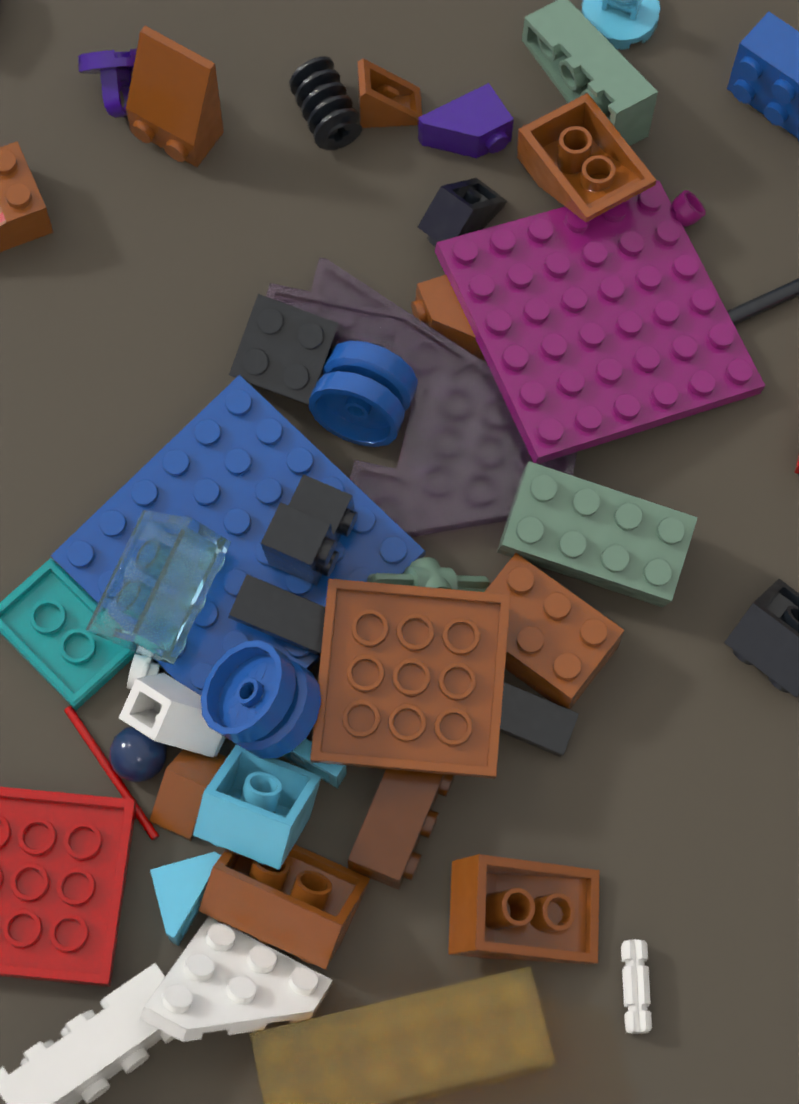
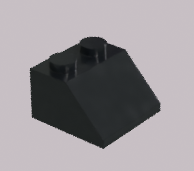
(770, 636)

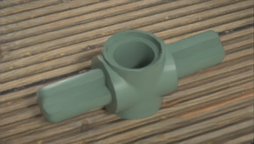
(429, 573)

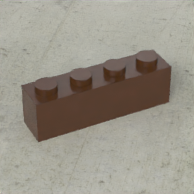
(395, 825)

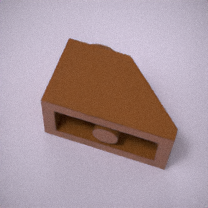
(440, 309)

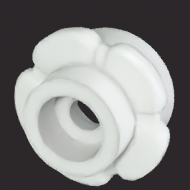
(141, 667)

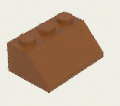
(295, 908)

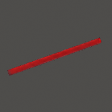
(106, 765)

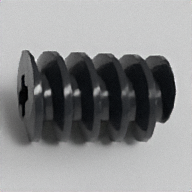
(325, 104)

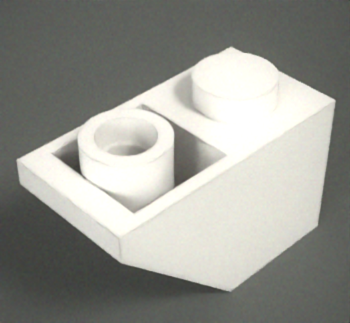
(170, 715)

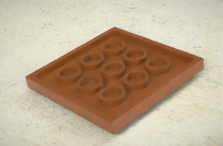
(411, 678)

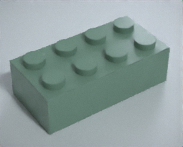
(597, 534)

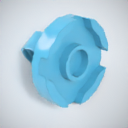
(623, 20)

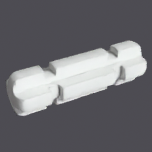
(636, 986)

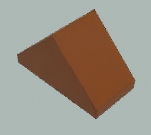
(386, 98)
(182, 792)

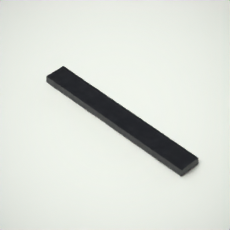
(302, 625)

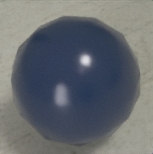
(136, 755)

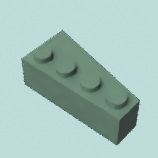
(585, 62)

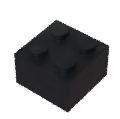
(285, 348)

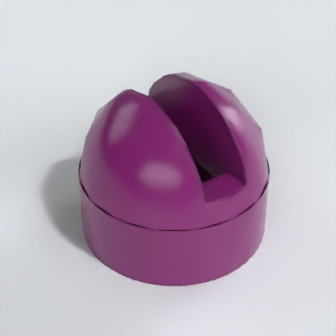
(688, 208)

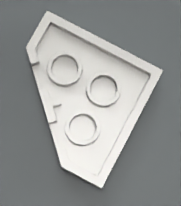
(232, 986)

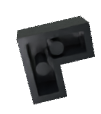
(308, 529)

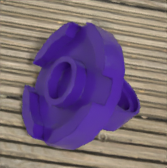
(115, 75)

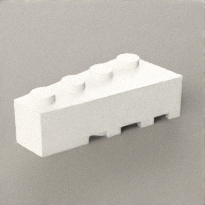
(90, 1051)

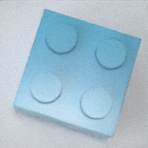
(257, 806)

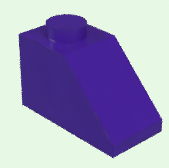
(468, 124)

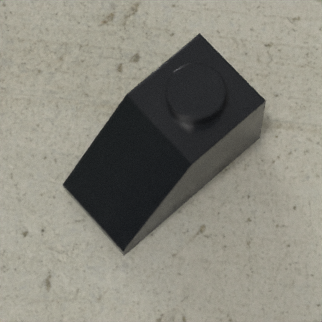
(460, 210)

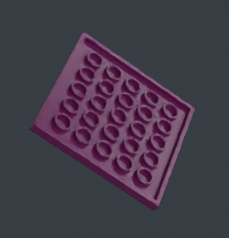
(597, 323)

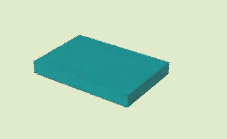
(48, 628)

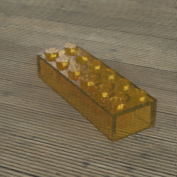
(408, 1045)

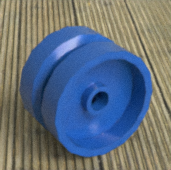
(363, 393)
(260, 699)

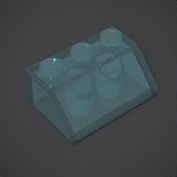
(159, 585)

